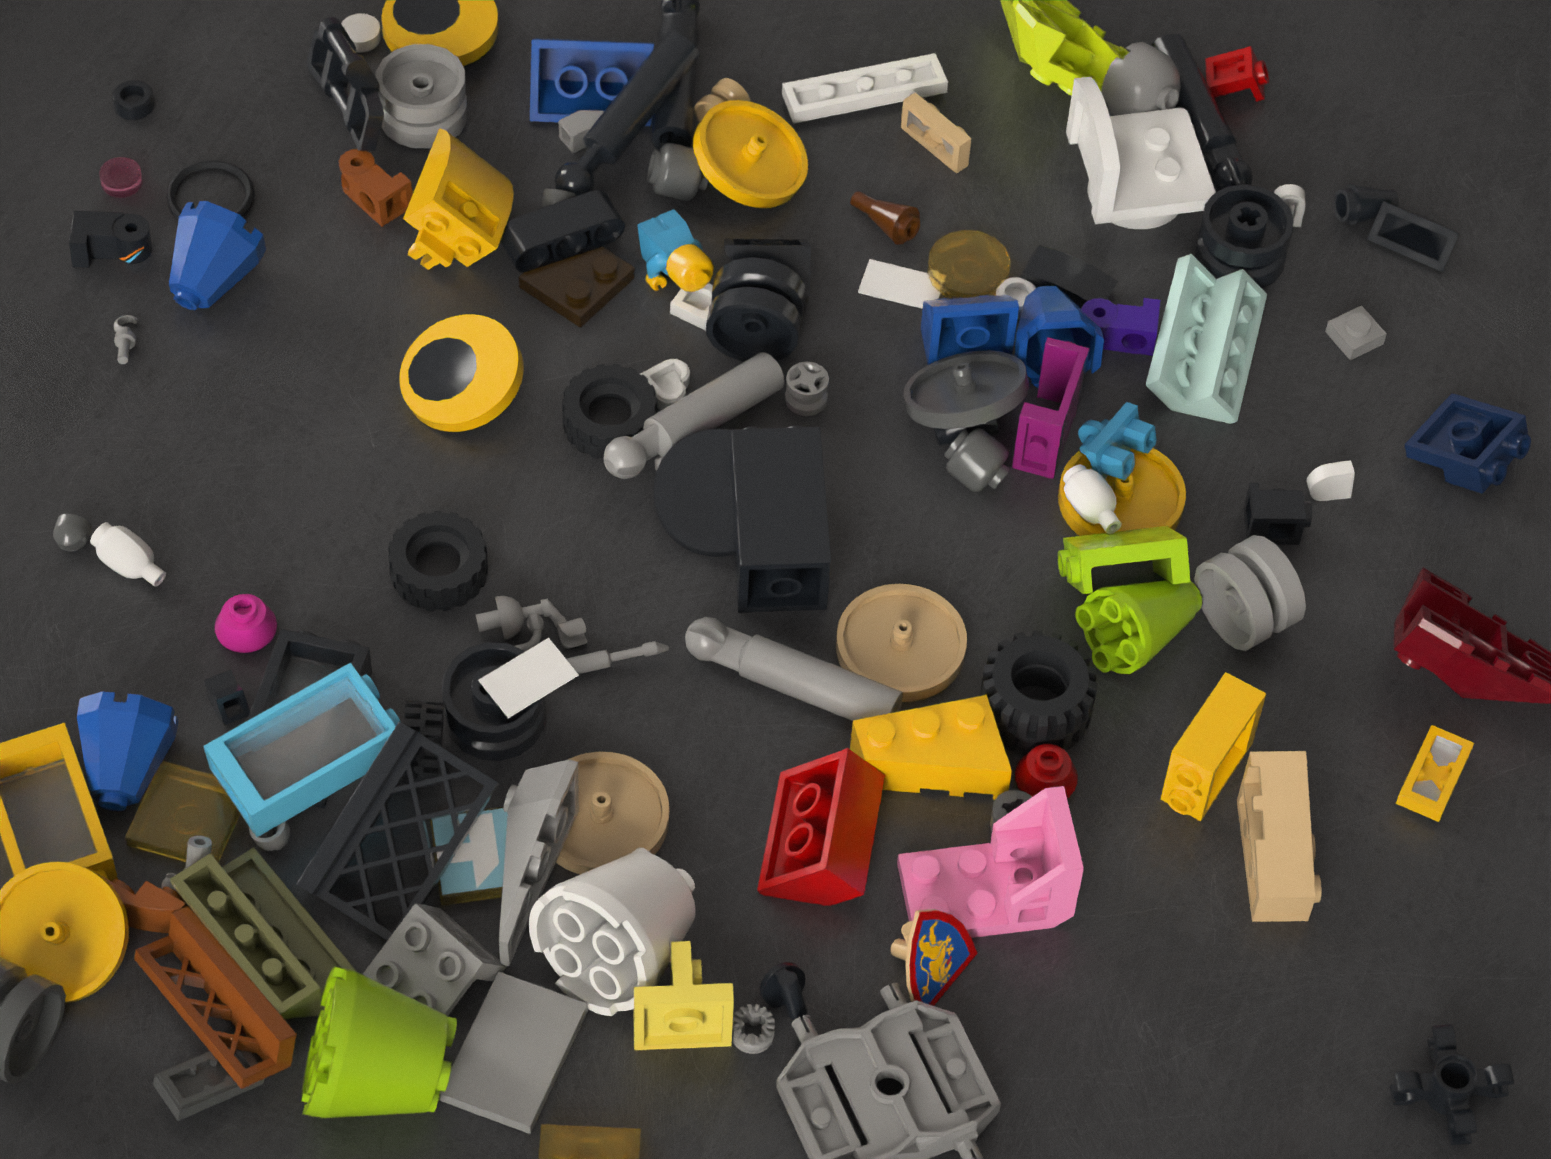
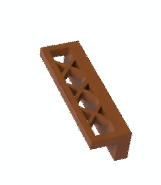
(231, 990)

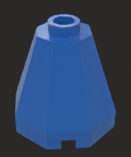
(211, 254)
(1054, 315)
(123, 745)

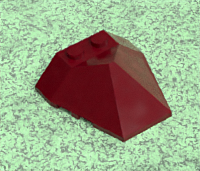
(1468, 647)

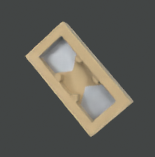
(936, 132)

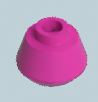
(245, 624)

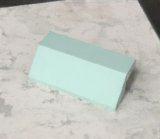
(1206, 341)

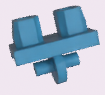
(1110, 442)

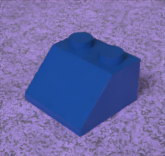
(968, 325)

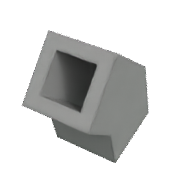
(575, 127)

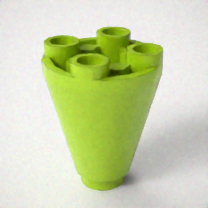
(1135, 621)

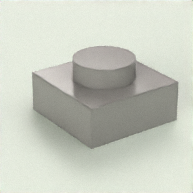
(1355, 332)

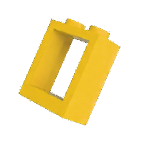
(1212, 746)

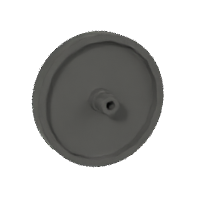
(966, 389)

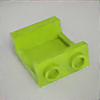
(1160, 544)

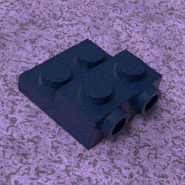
(1470, 442)

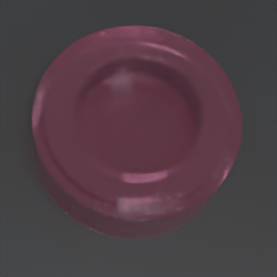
(120, 177)

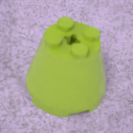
(374, 1051)

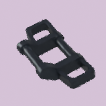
(334, 64)

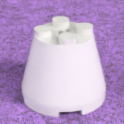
(613, 928)

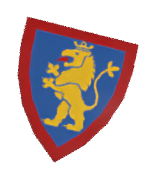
(934, 952)

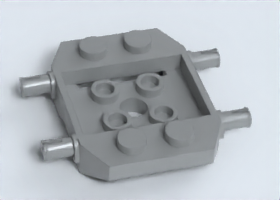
(924, 1048)

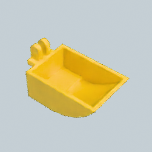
(457, 205)

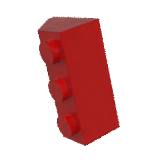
(822, 830)

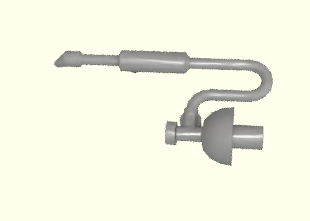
(511, 619)

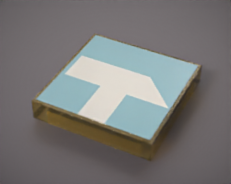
(479, 863)

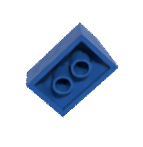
(580, 75)

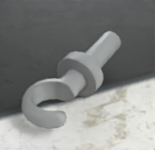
(124, 337)

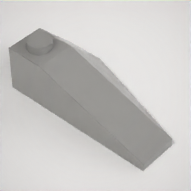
(537, 828)

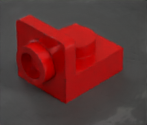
(1236, 72)

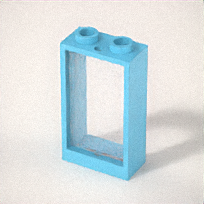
(302, 748)

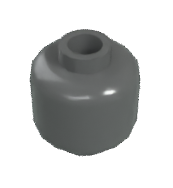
(675, 172)
(977, 460)

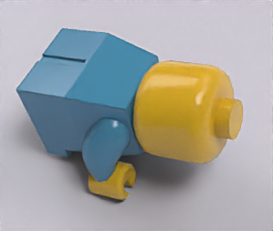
(671, 249)

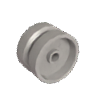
(420, 93)
(1250, 592)

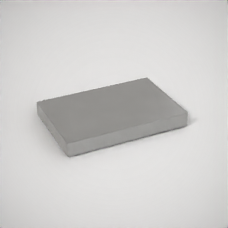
(514, 1052)

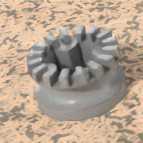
(754, 1016)

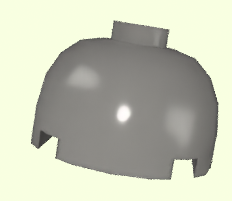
(1141, 81)

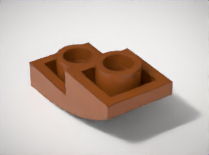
(150, 906)

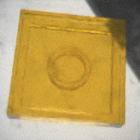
(181, 806)

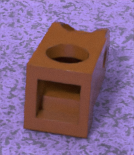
(373, 188)

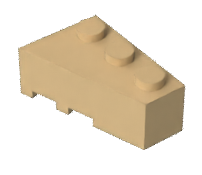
(1278, 837)

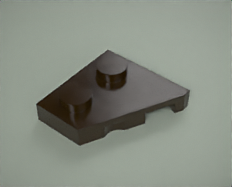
(579, 284)

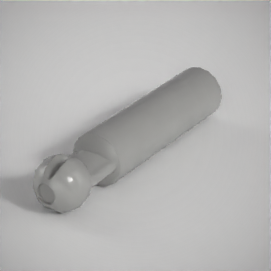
(698, 411)
(791, 671)

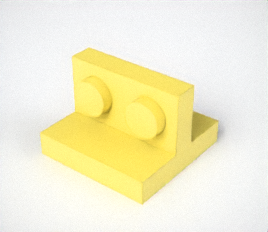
(684, 1012)

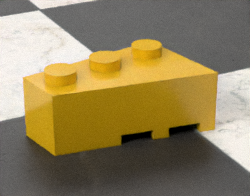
(936, 748)

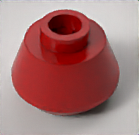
(1046, 768)

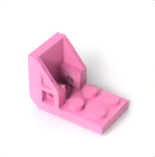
(1006, 886)

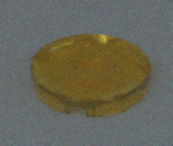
(968, 264)

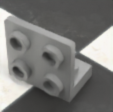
(432, 959)

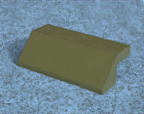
(263, 930)

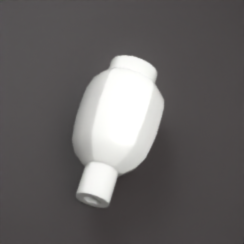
(1091, 497)
(126, 553)

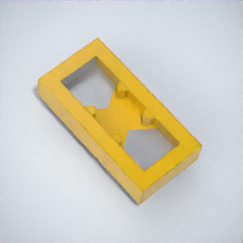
(1435, 773)

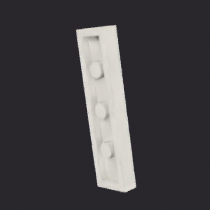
(864, 88)

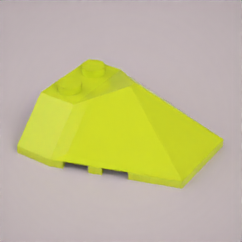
(1059, 42)

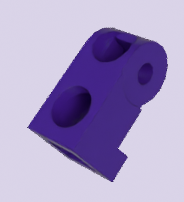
(1126, 326)

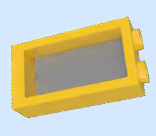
(48, 805)

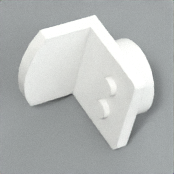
(1137, 164)

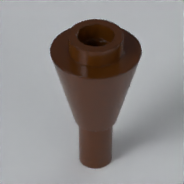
(894, 219)

